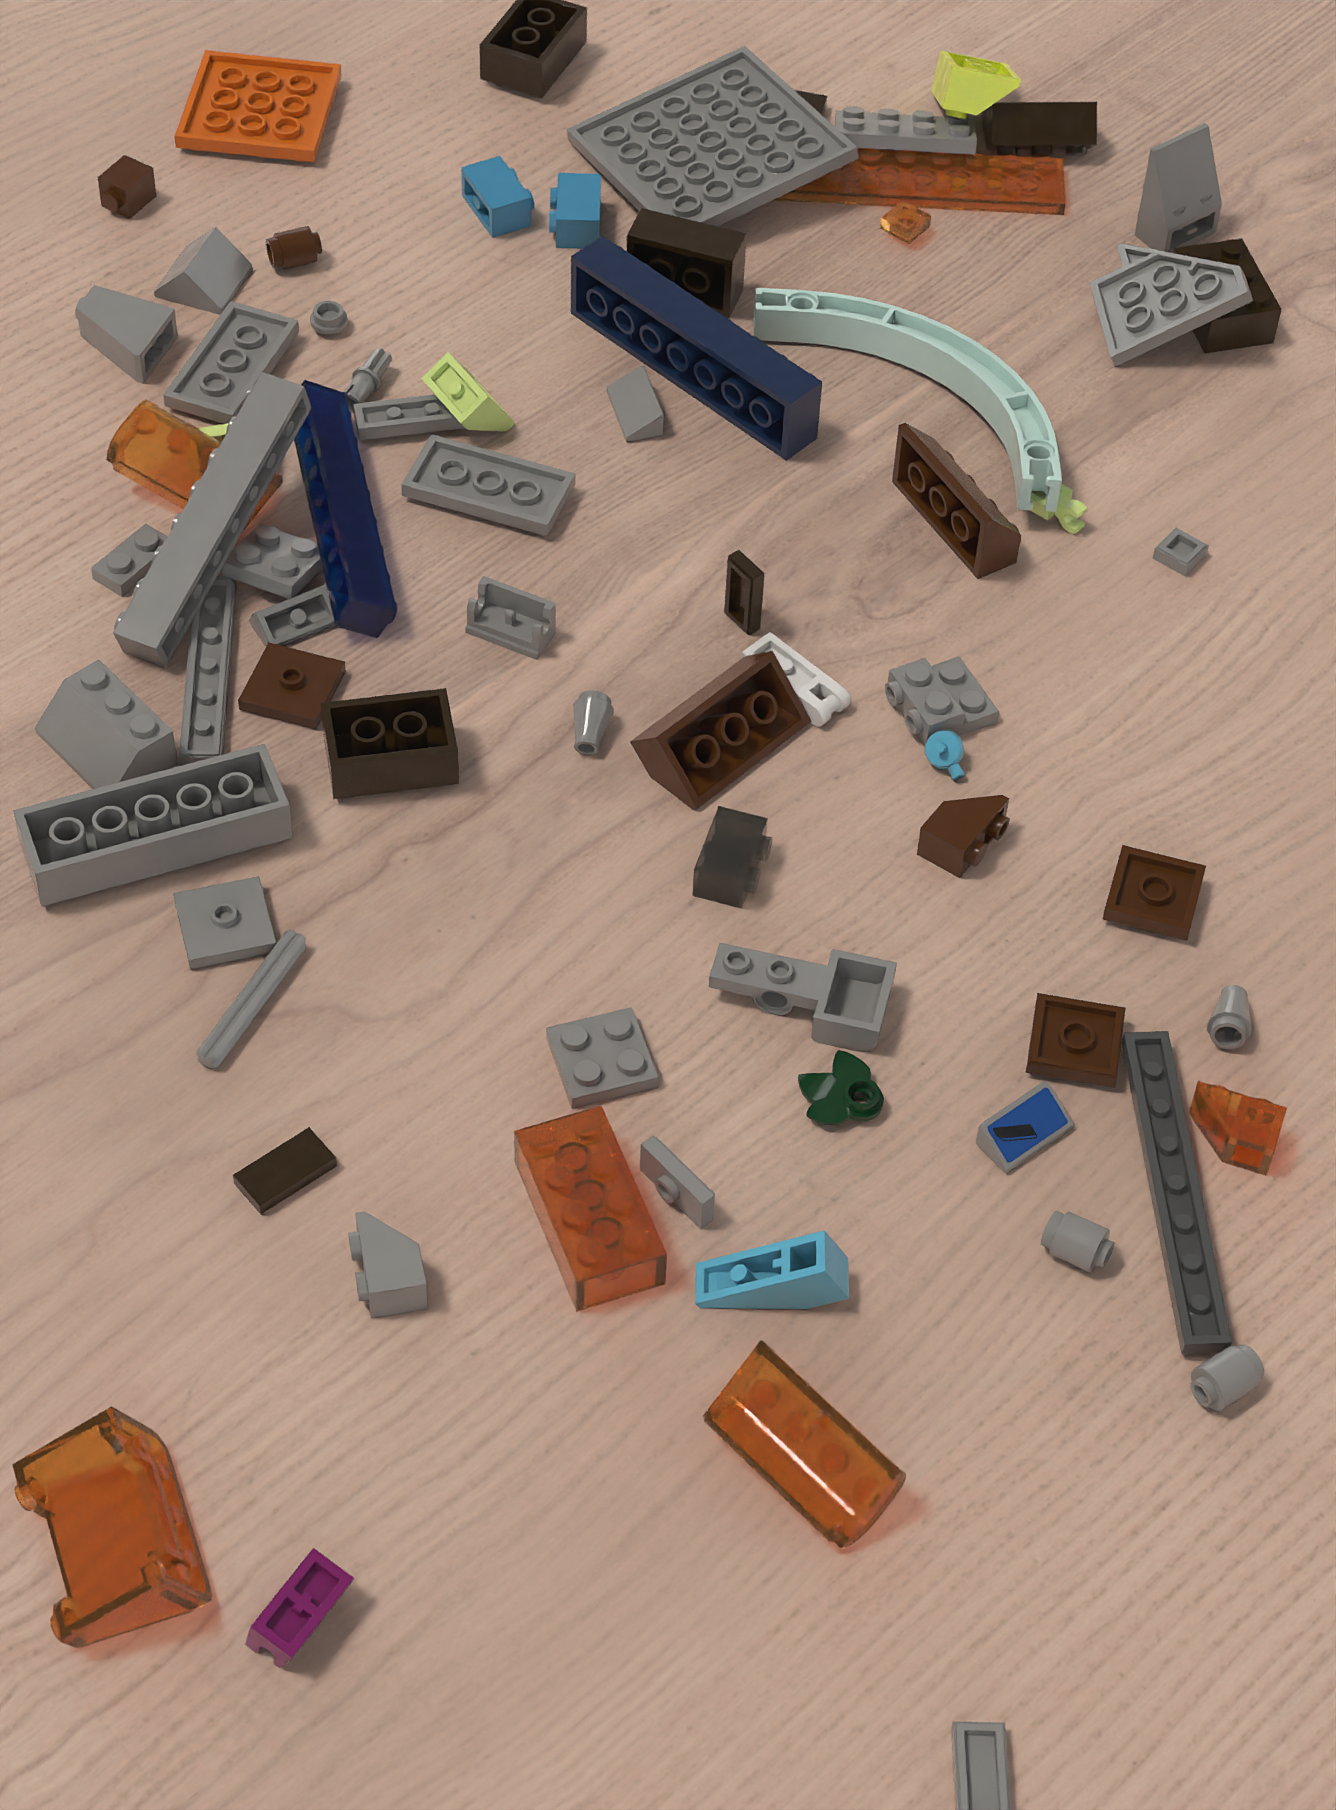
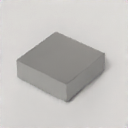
(1180, 551)

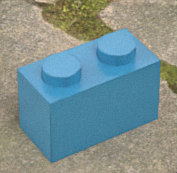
(496, 196)
(577, 209)

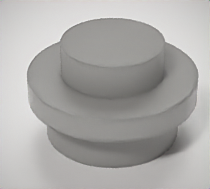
(328, 318)

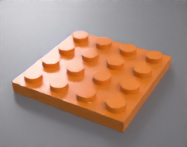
(258, 106)

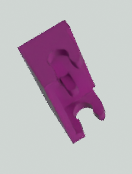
(298, 1607)

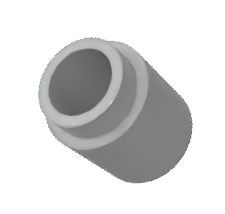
(1077, 1241)
(1226, 1377)

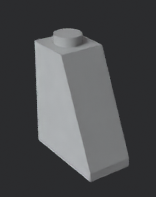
(127, 329)

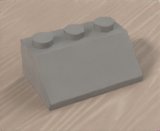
(105, 729)

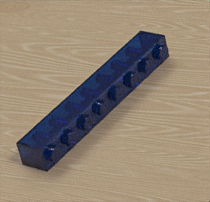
(343, 515)

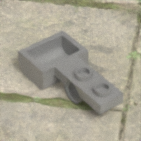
(846, 994)

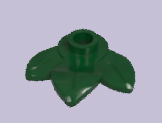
(835, 1093)

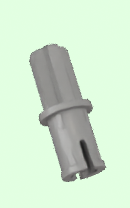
(367, 378)

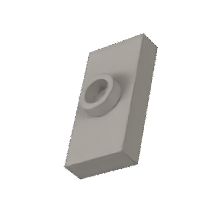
(677, 1182)

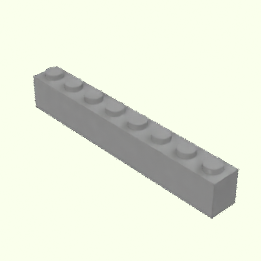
(212, 520)

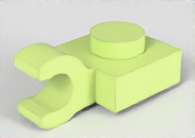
(1067, 509)

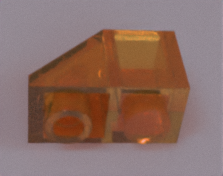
(1238, 1126)

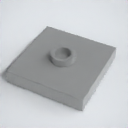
(224, 922)

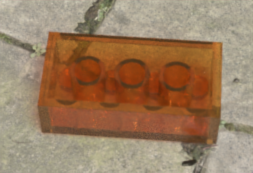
(589, 1208)

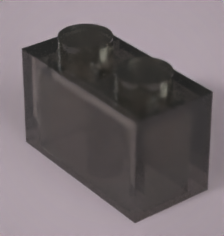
(731, 857)

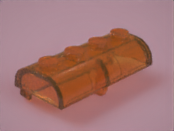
(167, 454)
(804, 1447)

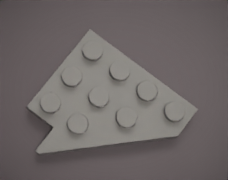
(1162, 297)

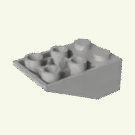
(1180, 192)

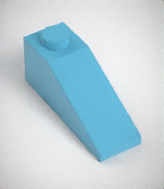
(776, 1276)

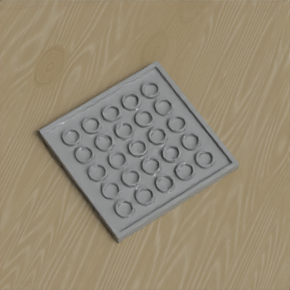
(713, 142)

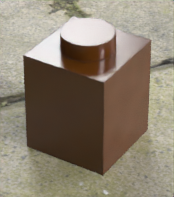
(127, 186)

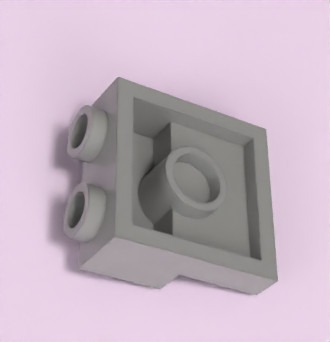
(939, 698)

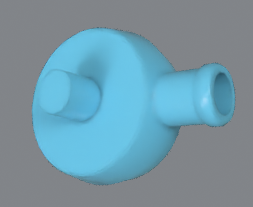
(945, 751)

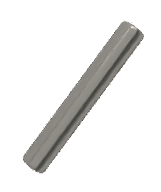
(251, 999)

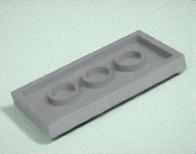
(906, 131)
(230, 361)
(488, 484)

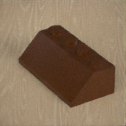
(953, 504)
(722, 730)

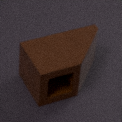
(961, 832)

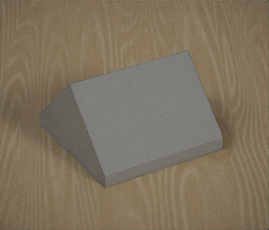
(206, 274)

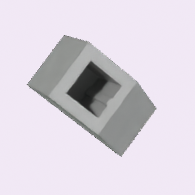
(391, 1266)

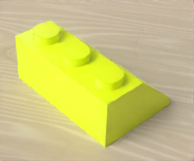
(971, 83)

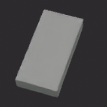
(980, 1766)

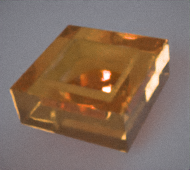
(905, 222)

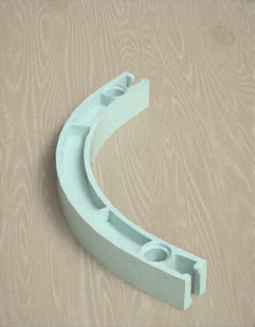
(936, 352)

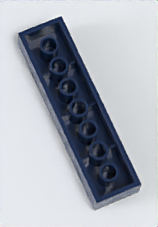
(695, 348)

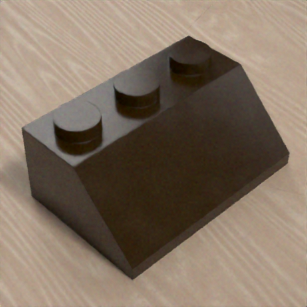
(1040, 127)

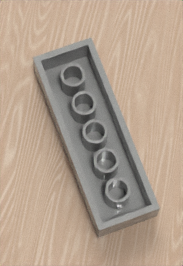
(153, 824)

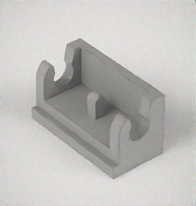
(511, 618)

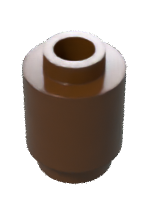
(293, 248)

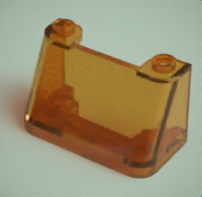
(114, 1528)

